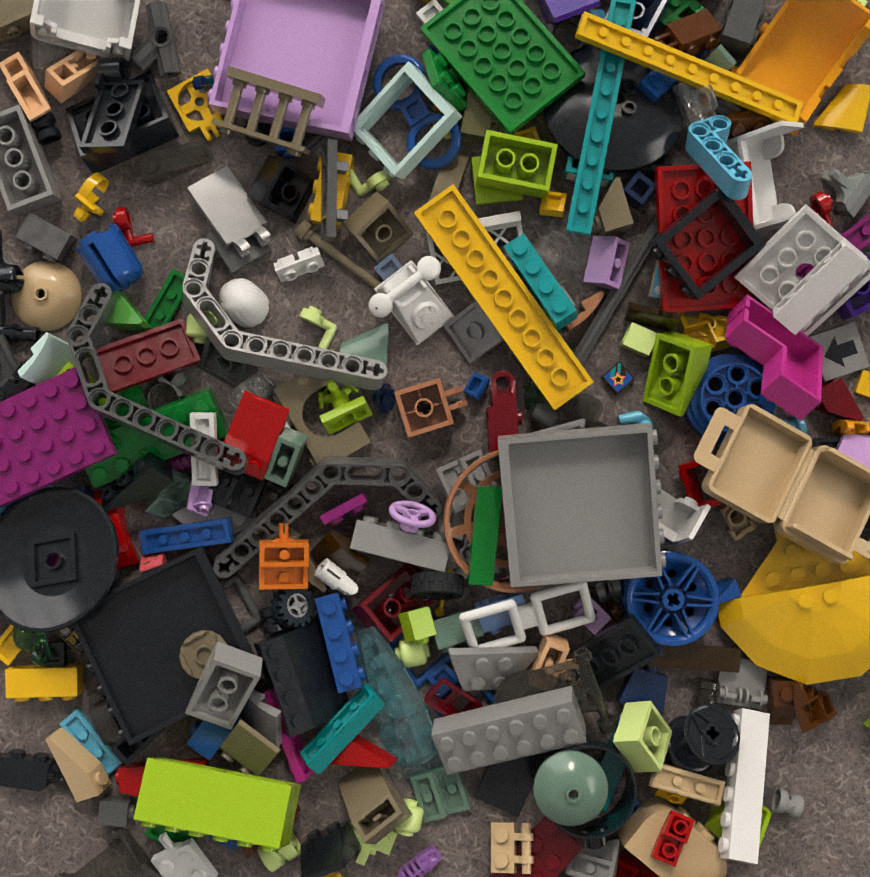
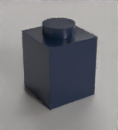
(638, 190)

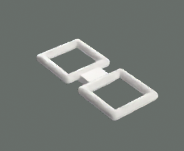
(529, 615)

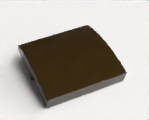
(337, 549)

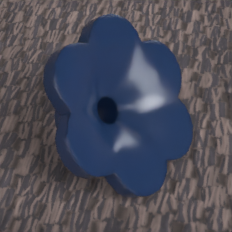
(384, 398)

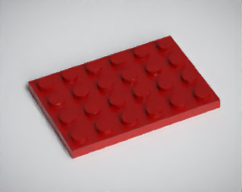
(701, 245)

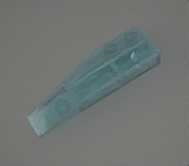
(404, 718)

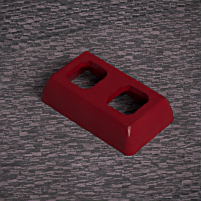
(444, 705)

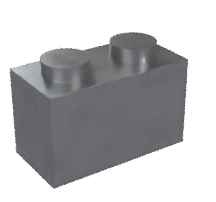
(45, 237)

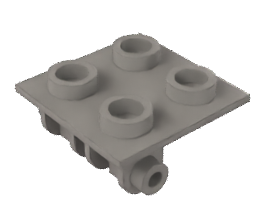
(743, 688)

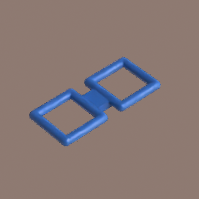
(435, 672)

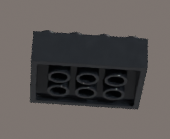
(153, 127)
(301, 677)

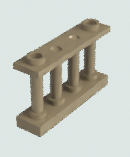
(263, 87)

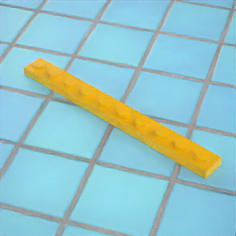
(687, 68)

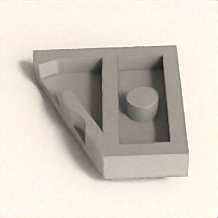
(596, 862)

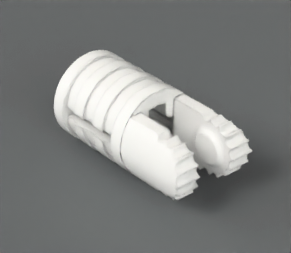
(335, 577)

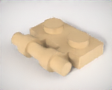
(504, 847)

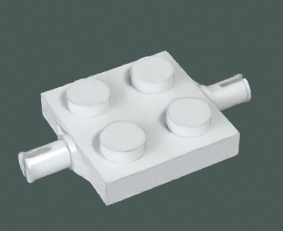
(182, 859)

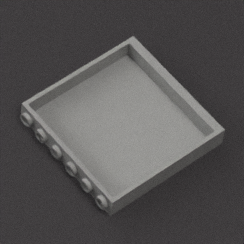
(582, 505)

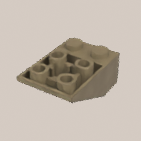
(373, 803)

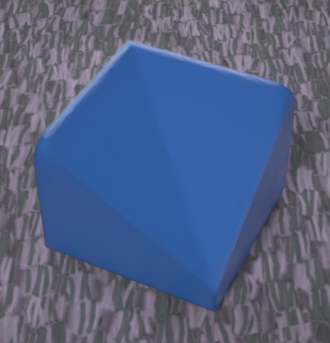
(728, 590)

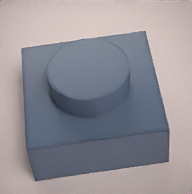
(387, 267)

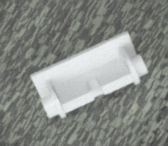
(289, 269)

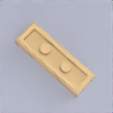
(688, 784)

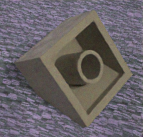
(613, 212)
(377, 227)

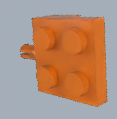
(283, 562)

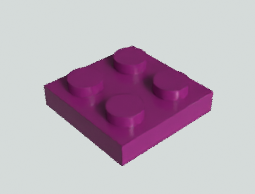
(338, 514)

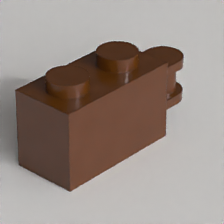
(692, 33)

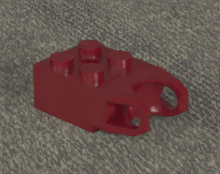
(503, 413)

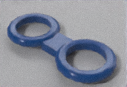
(417, 112)

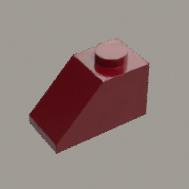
(838, 401)

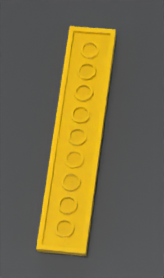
(503, 297)

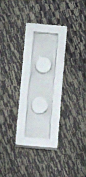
(202, 472)

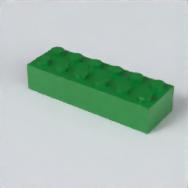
(134, 445)

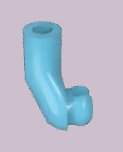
(635, 417)

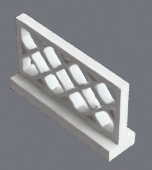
(490, 223)

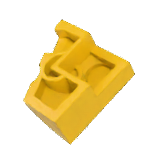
(846, 110)

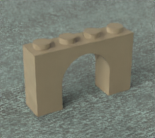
(295, 396)

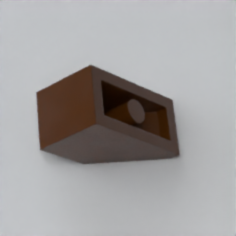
(780, 699)

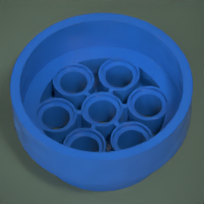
(720, 369)

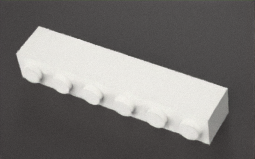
(745, 789)

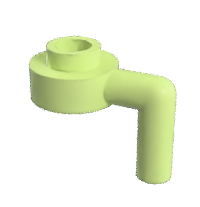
(377, 181)
(314, 317)

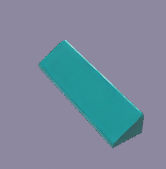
(342, 728)

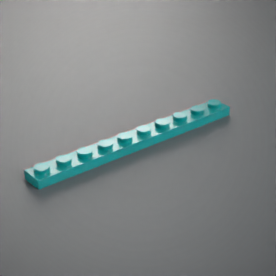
(598, 128)

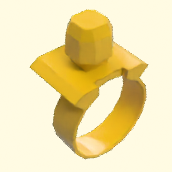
(88, 198)

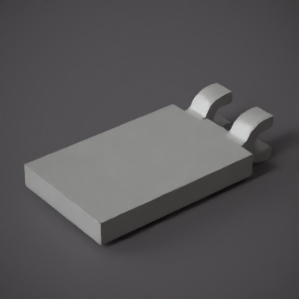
(229, 210)

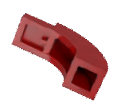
(127, 551)

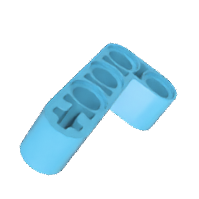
(708, 147)

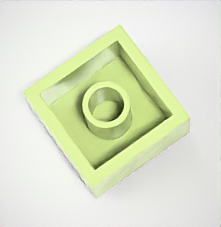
(642, 736)

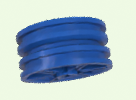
(683, 627)

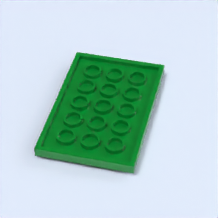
(503, 57)

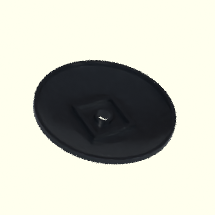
(639, 129)
(35, 530)

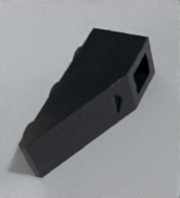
(144, 480)

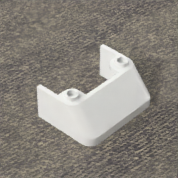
(759, 148)
(680, 518)

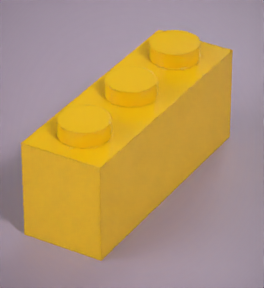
(343, 186)
(44, 682)

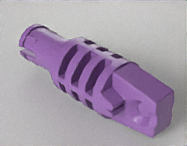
(421, 863)

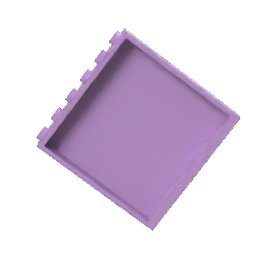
(306, 45)

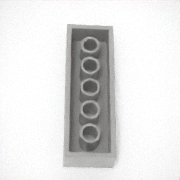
(509, 730)

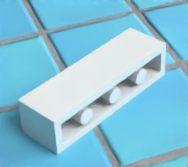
(820, 286)

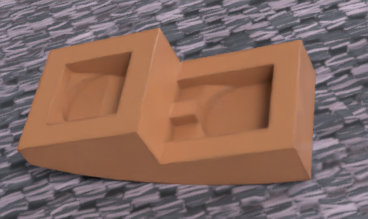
(587, 307)

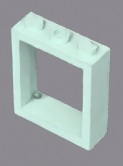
(384, 101)

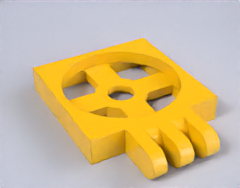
(193, 125)

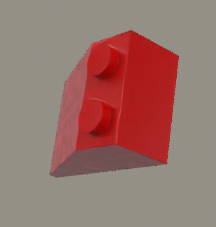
(256, 431)

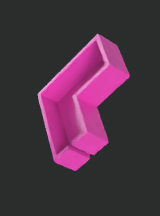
(790, 361)

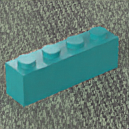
(540, 282)

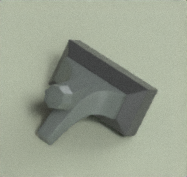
(850, 191)

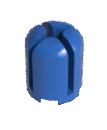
(111, 258)

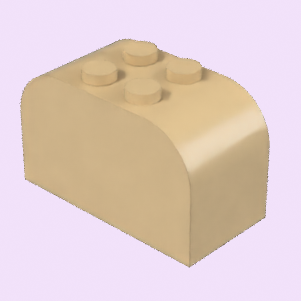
(697, 857)

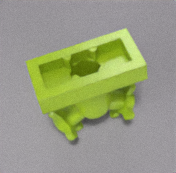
(344, 411)

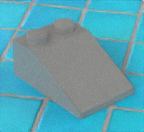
(225, 685)

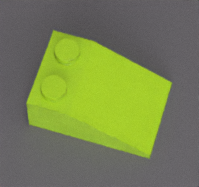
(675, 371)

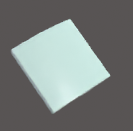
(48, 359)

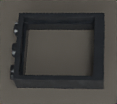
(738, 222)

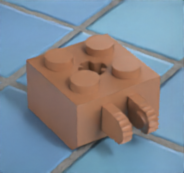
(433, 395)

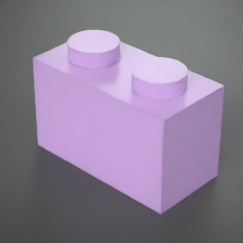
(606, 262)

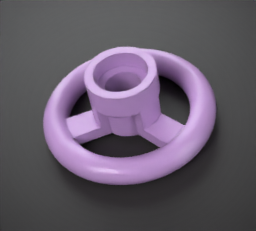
(411, 519)

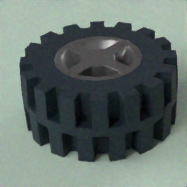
(298, 613)

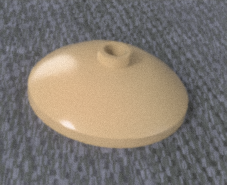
(60, 300)

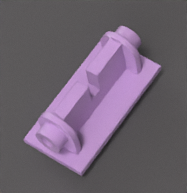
(200, 499)

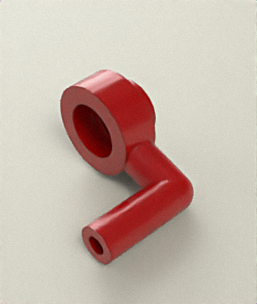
(822, 204)
(123, 220)

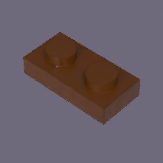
(746, 122)

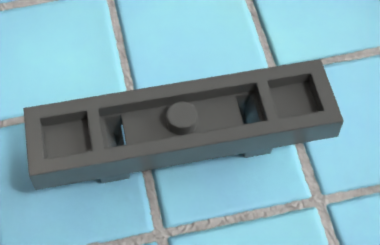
(329, 210)

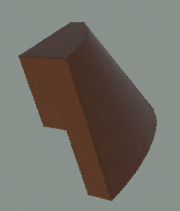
(812, 706)

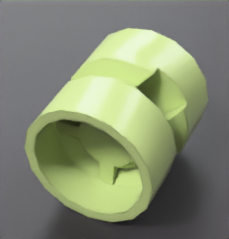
(277, 859)

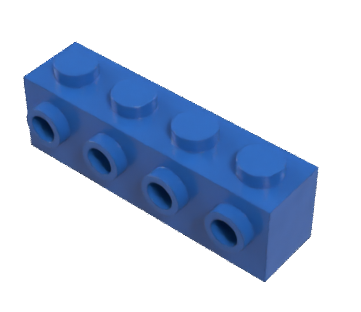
(339, 642)

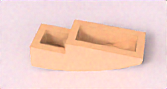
(25, 86)

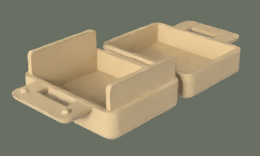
(775, 475)

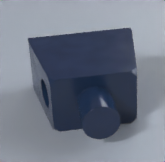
(644, 685)

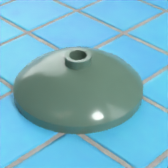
(569, 772)

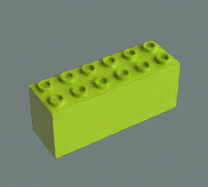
(217, 803)

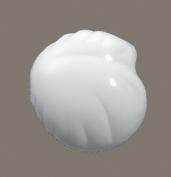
(244, 302)

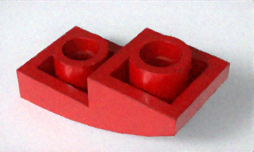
(672, 837)

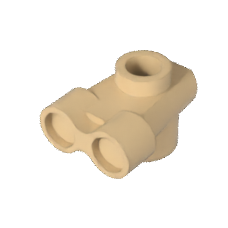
(738, 523)

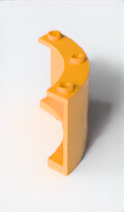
(806, 49)

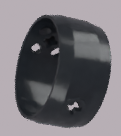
(594, 832)

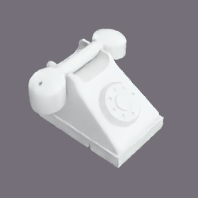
(412, 299)

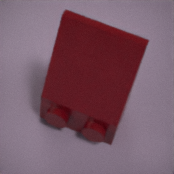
(388, 600)

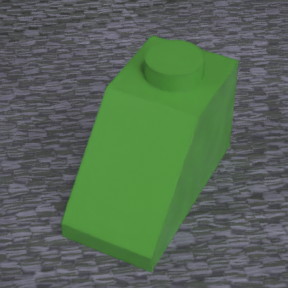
(126, 316)

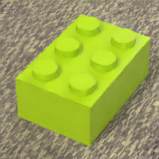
(516, 164)

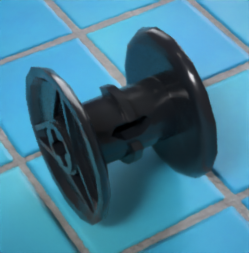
(703, 739)

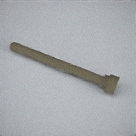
(306, 233)

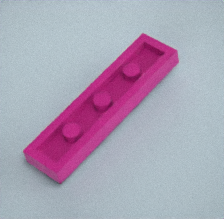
(292, 747)

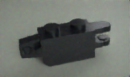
(29, 770)

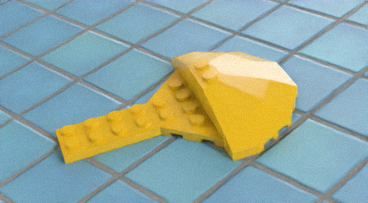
(804, 615)

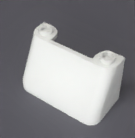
(87, 26)

